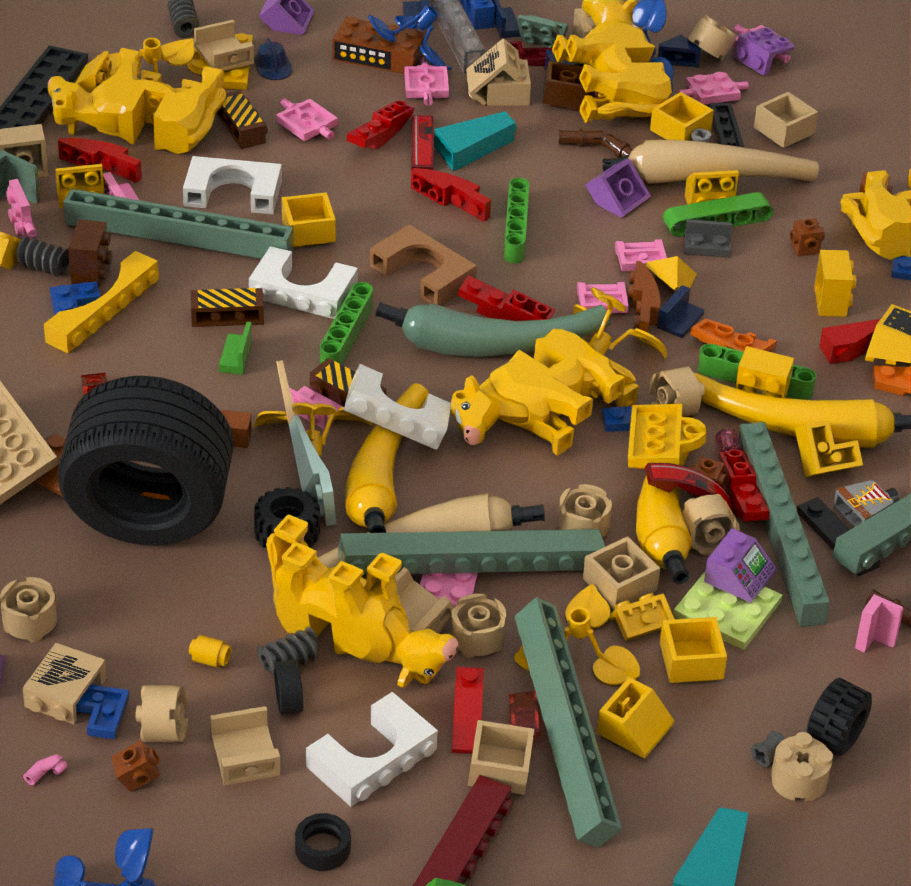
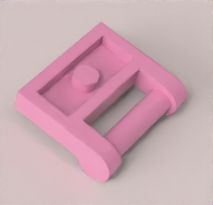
(640, 251)
(589, 301)

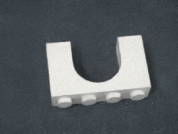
(208, 173)
(320, 299)
(370, 403)
(357, 777)

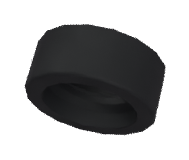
(288, 687)
(324, 859)

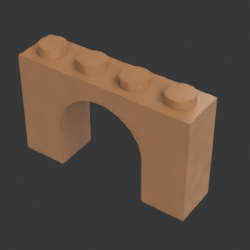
(414, 246)

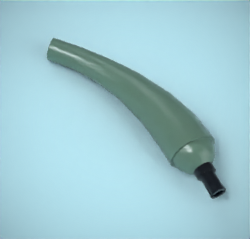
(470, 335)

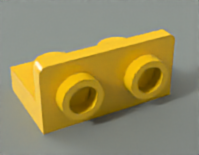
(641, 616)

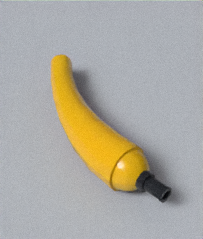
(849, 419)
(370, 482)
(663, 529)

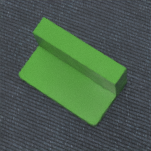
(236, 351)

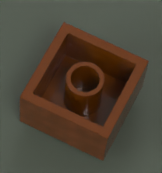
(563, 86)
(89, 252)

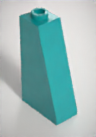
(473, 139)
(716, 853)

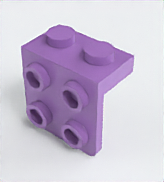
(758, 49)

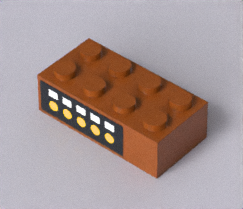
(362, 45)

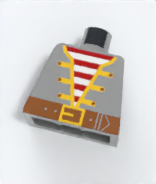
(862, 501)

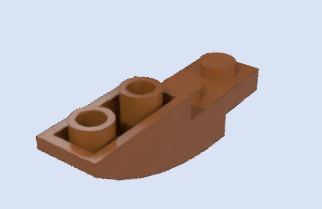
(644, 297)

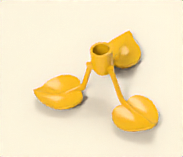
(175, 53)
(601, 340)
(303, 408)
(590, 611)

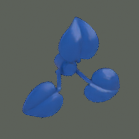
(652, 16)
(422, 20)
(130, 855)

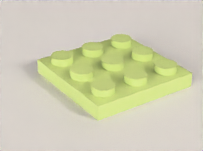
(736, 618)

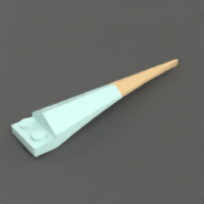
(312, 472)

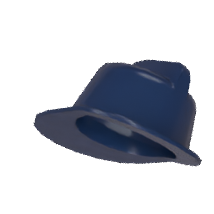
(272, 61)

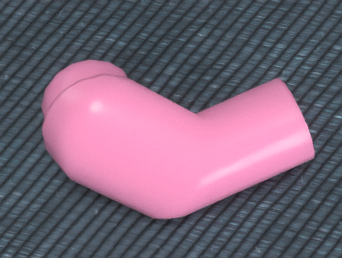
(42, 766)

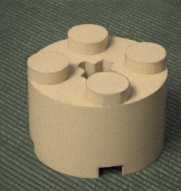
(712, 38)
(678, 387)
(585, 509)
(708, 522)
(28, 608)
(478, 625)
(163, 713)
(801, 767)

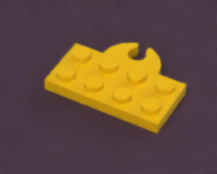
(233, 78)
(661, 434)

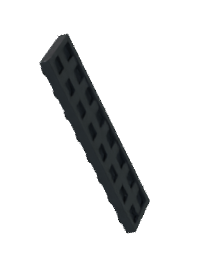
(30, 99)

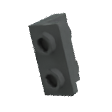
(708, 238)

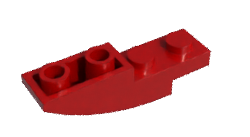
(384, 125)
(91, 152)
(451, 189)
(500, 305)
(742, 486)

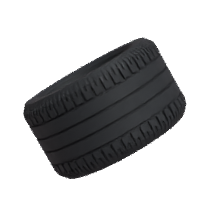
(154, 424)

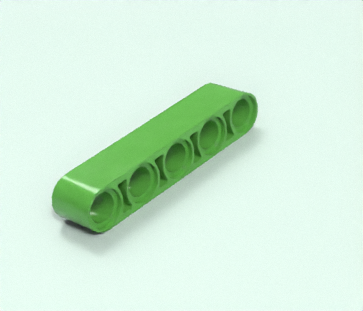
(736, 210)
(516, 220)
(347, 323)
(724, 362)

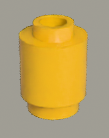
(210, 651)

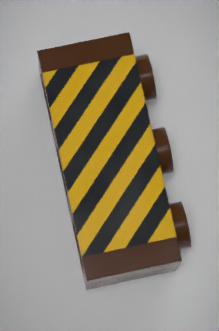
(242, 120)
(227, 307)
(333, 381)

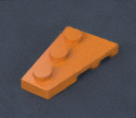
(724, 335)
(892, 379)

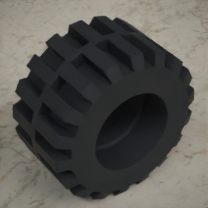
(282, 502)
(840, 715)

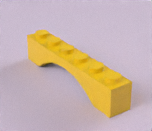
(73, 326)

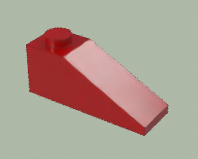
(847, 341)
(467, 708)

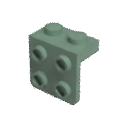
(540, 30)
(17, 168)

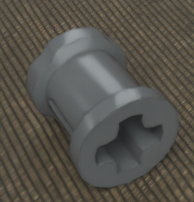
(764, 752)

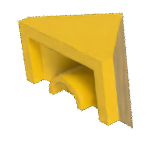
(672, 272)

